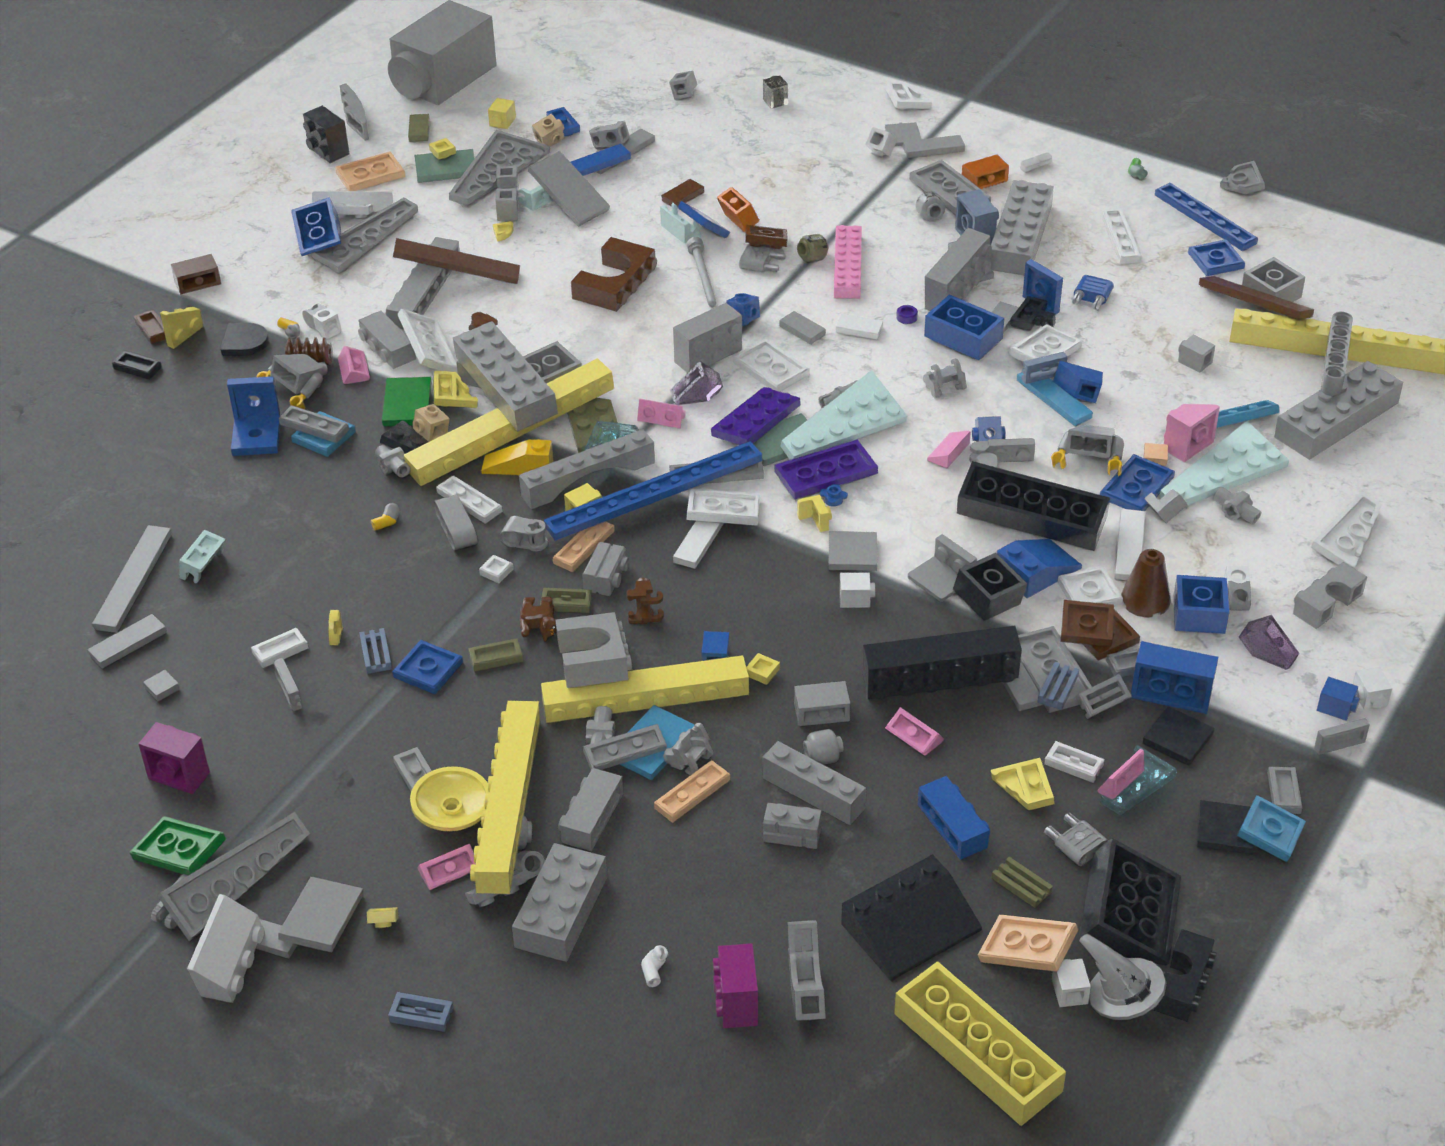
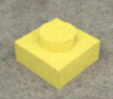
(442, 148)
(762, 668)
(382, 916)

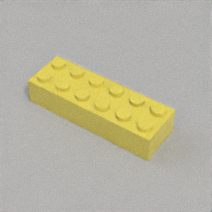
(980, 1043)

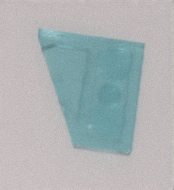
(608, 431)

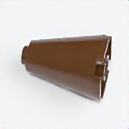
(1148, 585)

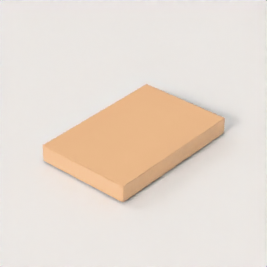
(370, 171)
(1028, 942)

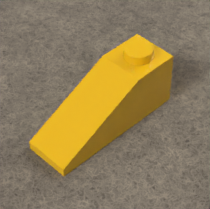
(519, 458)

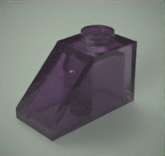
(697, 385)
(1269, 642)

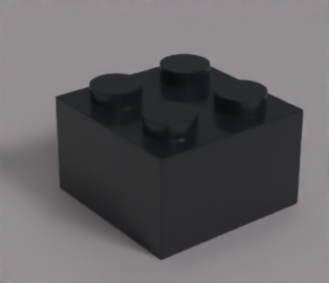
(326, 134)
(989, 586)

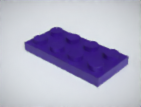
(755, 416)
(824, 468)

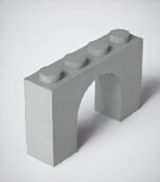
(609, 654)

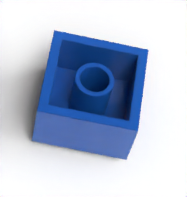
(1201, 604)

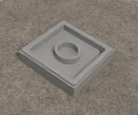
(852, 550)

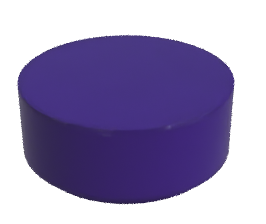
(907, 314)

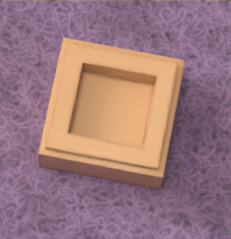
(1156, 453)

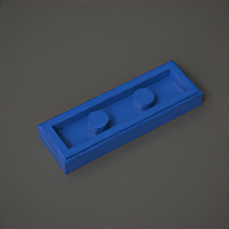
(601, 159)

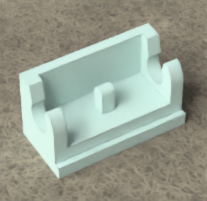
(535, 198)
(678, 225)
(200, 554)

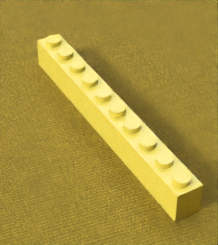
(1366, 344)
(494, 429)
(507, 798)

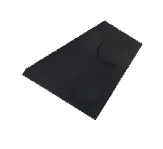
(402, 436)

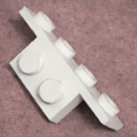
(356, 202)

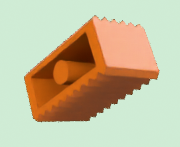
(986, 171)
(737, 208)

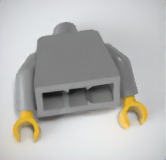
(298, 374)
(1091, 441)

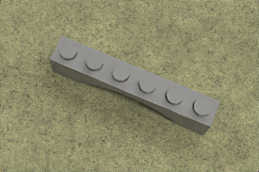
(547, 482)

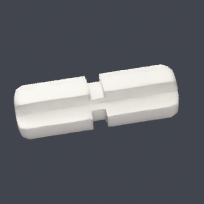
(1038, 161)

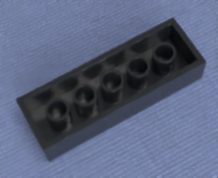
(1033, 505)
(941, 662)

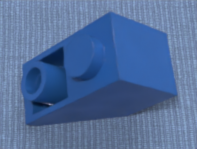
(1079, 381)

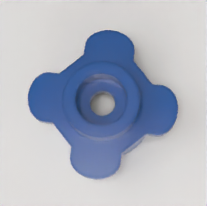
(833, 495)

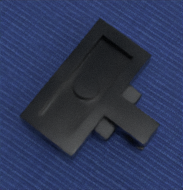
(1032, 313)

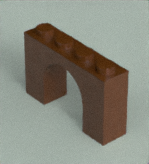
(613, 291)

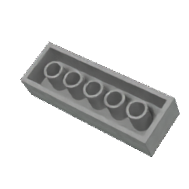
(1021, 226)
(505, 376)
(1327, 419)

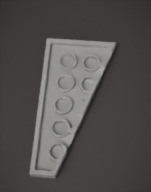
(499, 150)

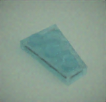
(1155, 776)

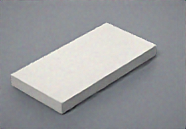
(428, 341)

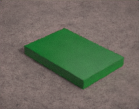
(403, 398)
(177, 845)

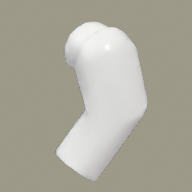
(652, 963)

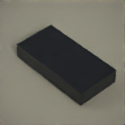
(136, 365)

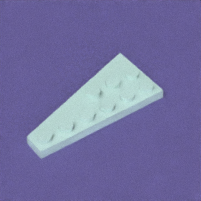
(852, 415)
(1231, 463)

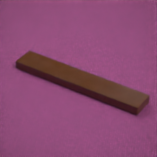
(456, 261)
(1256, 297)

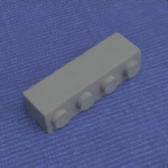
(814, 782)

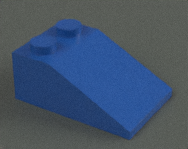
(316, 226)
(1038, 562)

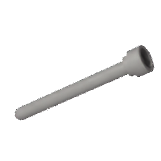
(696, 247)

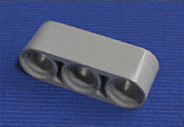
(455, 522)

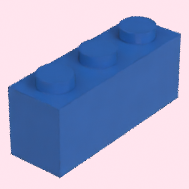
(953, 817)

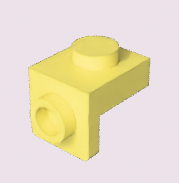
(814, 508)

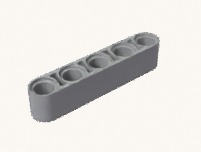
(1336, 353)

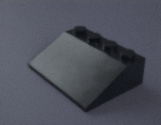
(1131, 903)
(910, 917)

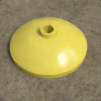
(449, 798)

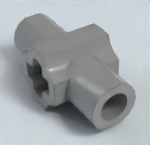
(392, 461)
(1237, 505)
(601, 727)

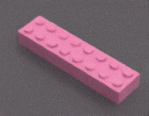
(847, 262)

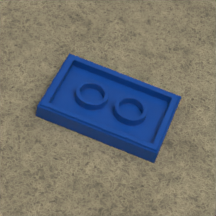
(1136, 482)

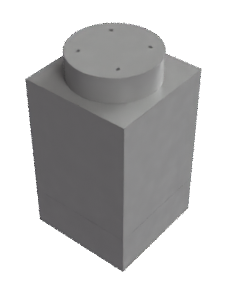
(442, 52)

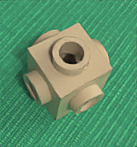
(548, 130)
(430, 422)

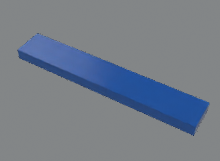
(1206, 216)

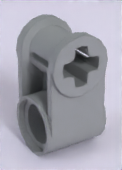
(522, 533)

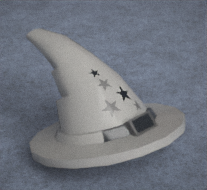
(1123, 985)

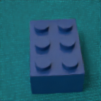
(964, 327)
(1174, 677)

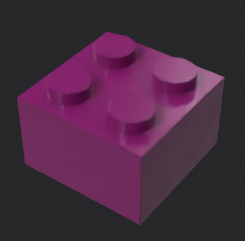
(174, 757)
(736, 986)

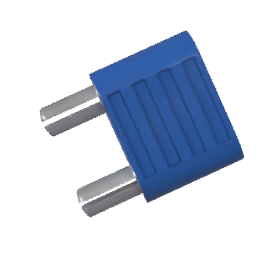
(1093, 290)

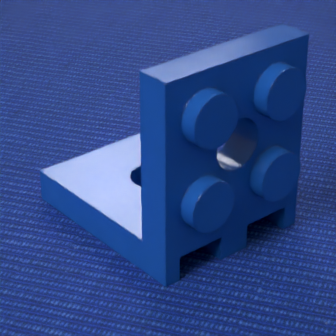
(254, 417)

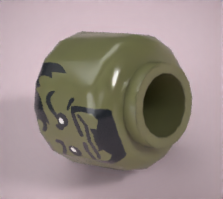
(812, 247)

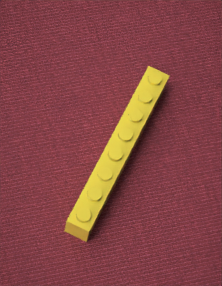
(649, 687)

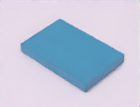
(670, 727)

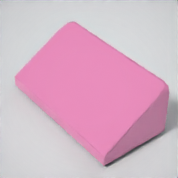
(353, 365)
(950, 448)
(914, 732)
(1123, 776)
(447, 867)

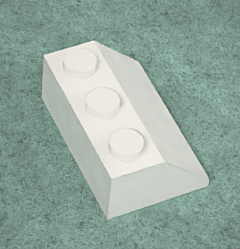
(225, 950)

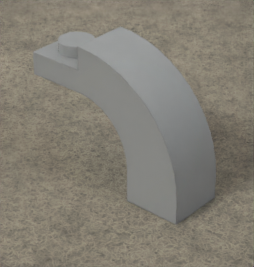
(805, 971)

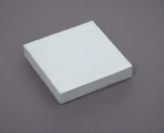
(1090, 586)

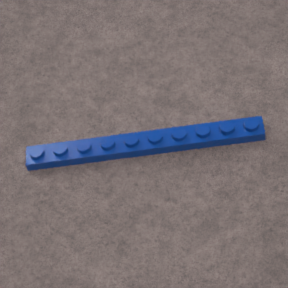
(652, 490)

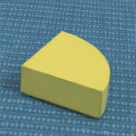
(503, 230)
(335, 627)

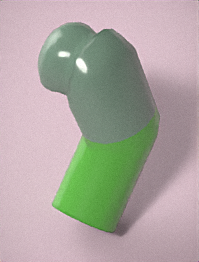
(1136, 170)

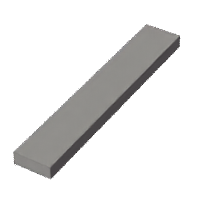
(132, 579)

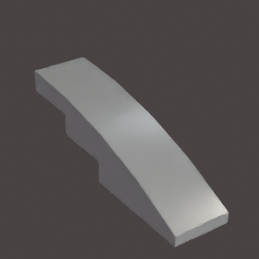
(354, 111)

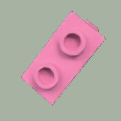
(660, 413)

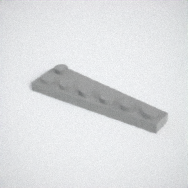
(365, 235)
(231, 874)

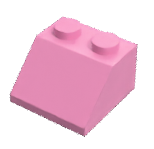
(1190, 429)

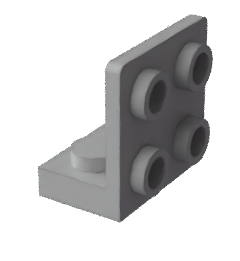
(940, 572)

